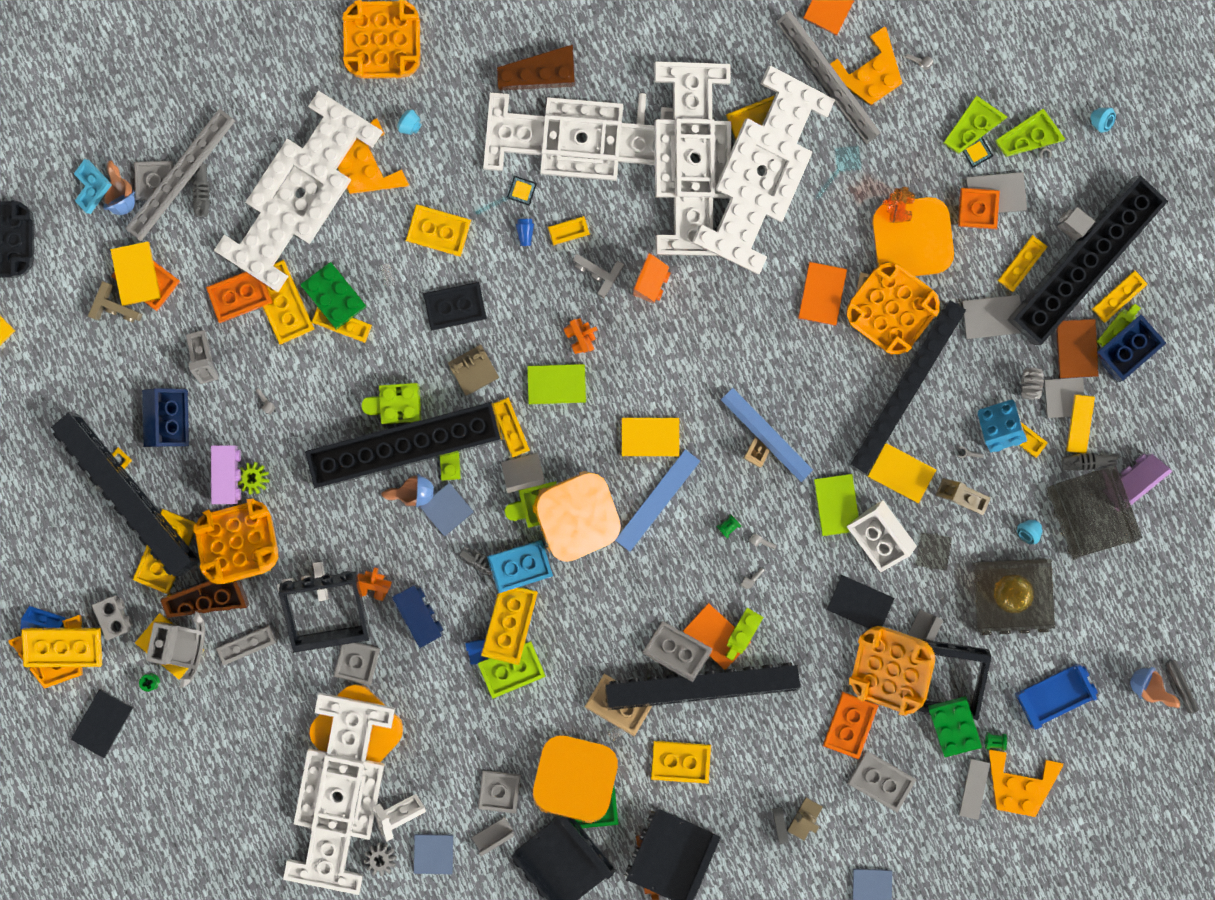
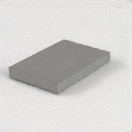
(1011, 188)
(990, 316)
(677, 651)
(881, 781)

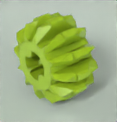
(251, 486)

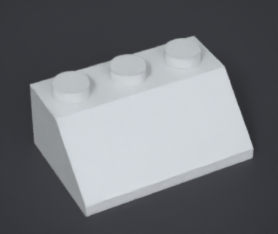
(882, 536)

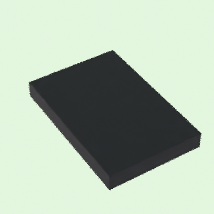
(455, 306)
(860, 603)
(102, 723)

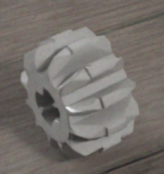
(1031, 383)
(373, 861)

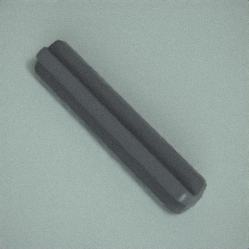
(1182, 686)

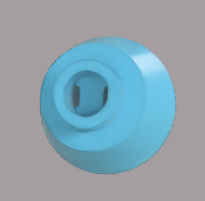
(1103, 119)
(409, 122)
(1030, 531)

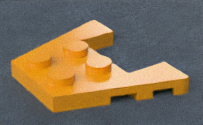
(875, 77)
(364, 172)
(52, 675)
(1017, 792)

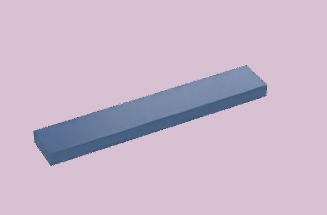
(766, 434)
(657, 500)

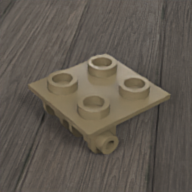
(473, 370)

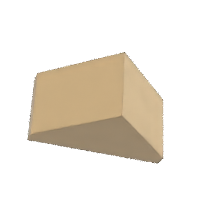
(756, 453)

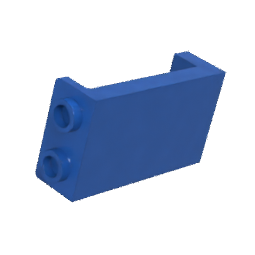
(1056, 695)

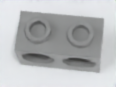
(1075, 223)
(107, 619)

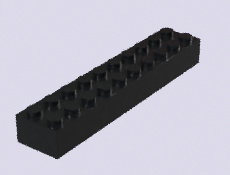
(1087, 260)
(403, 445)
(124, 494)

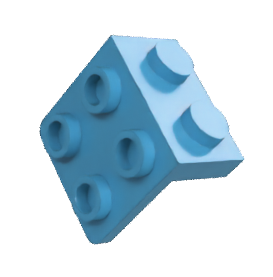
(1001, 426)

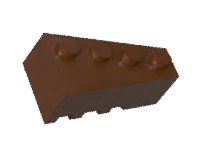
(541, 71)
(205, 598)

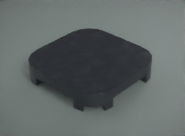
(16, 239)

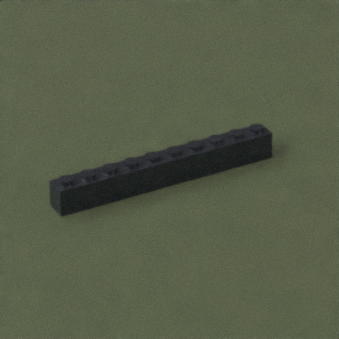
(907, 387)
(704, 687)

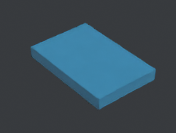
(520, 566)

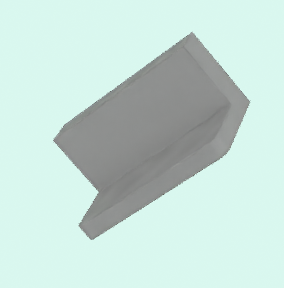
(925, 626)
(493, 836)

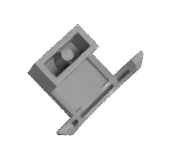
(178, 646)

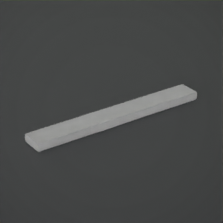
(828, 77)
(180, 174)

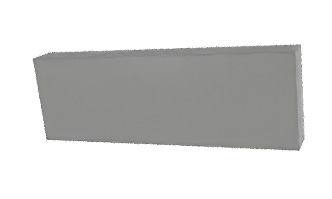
(246, 645)
(974, 789)

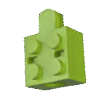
(395, 404)
(523, 508)

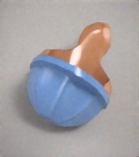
(120, 196)
(414, 491)
(1150, 687)

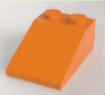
(651, 279)

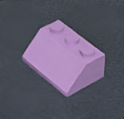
(225, 475)
(1143, 476)

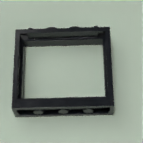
(326, 638)
(967, 653)

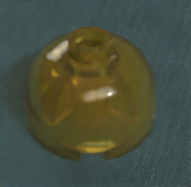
(1005, 592)

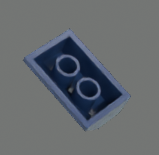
(1130, 348)
(165, 417)
(418, 615)

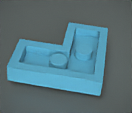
(95, 186)

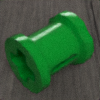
(728, 526)
(147, 688)
(996, 741)

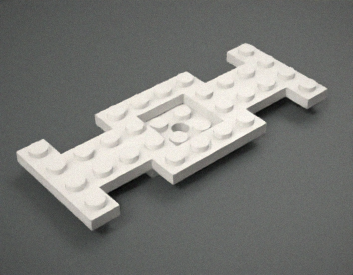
(557, 133)
(676, 139)
(770, 147)
(315, 173)
(342, 772)

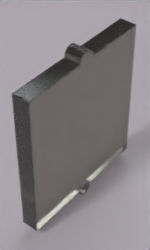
(933, 551)

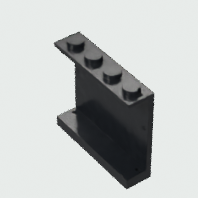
(672, 856)
(562, 861)

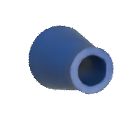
(525, 231)

